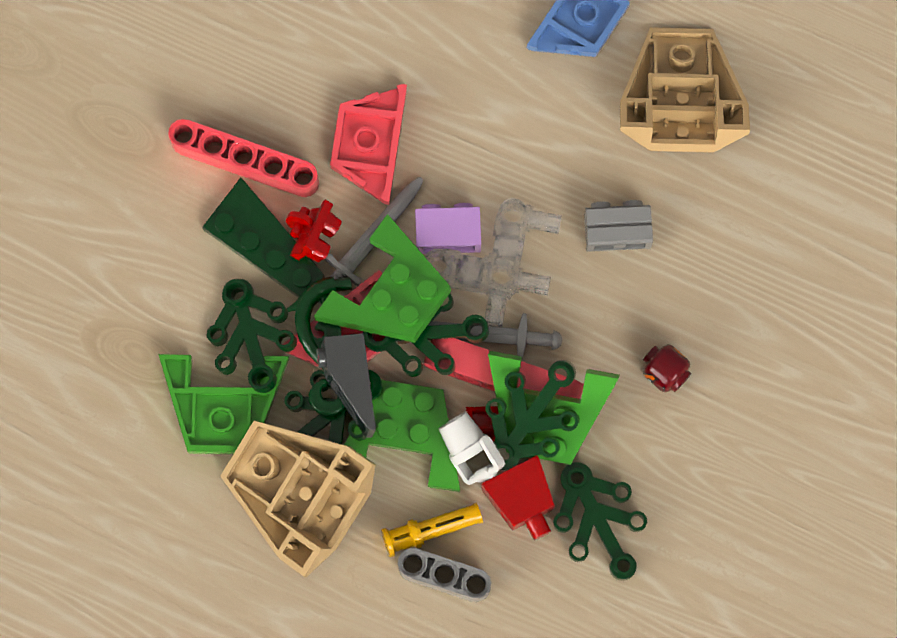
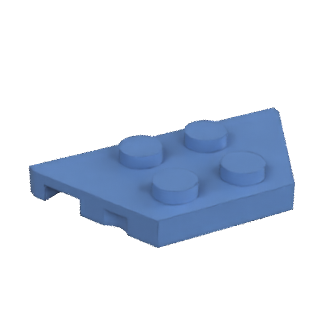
(578, 26)

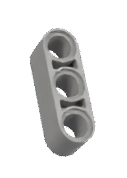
(432, 563)

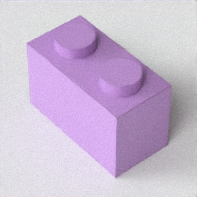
(448, 228)

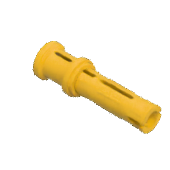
(470, 516)

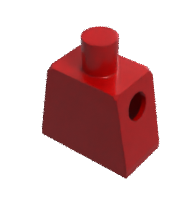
(522, 497)

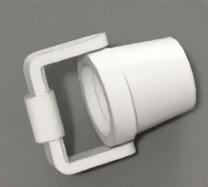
(466, 440)

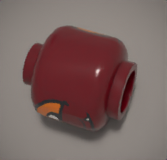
(666, 368)

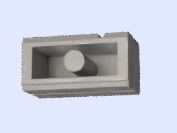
(618, 226)

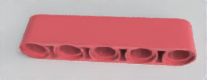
(234, 146)
(474, 367)

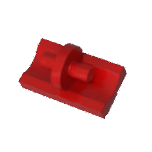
(308, 226)

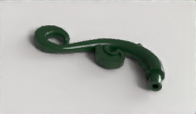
(304, 306)

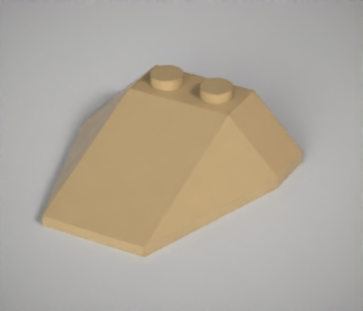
(683, 94)
(298, 491)

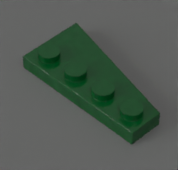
(260, 239)

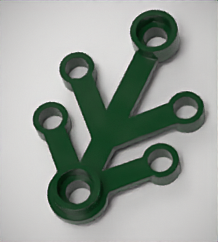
(247, 331)
(425, 346)
(338, 420)
(528, 420)
(597, 516)

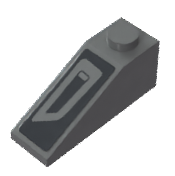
(348, 375)

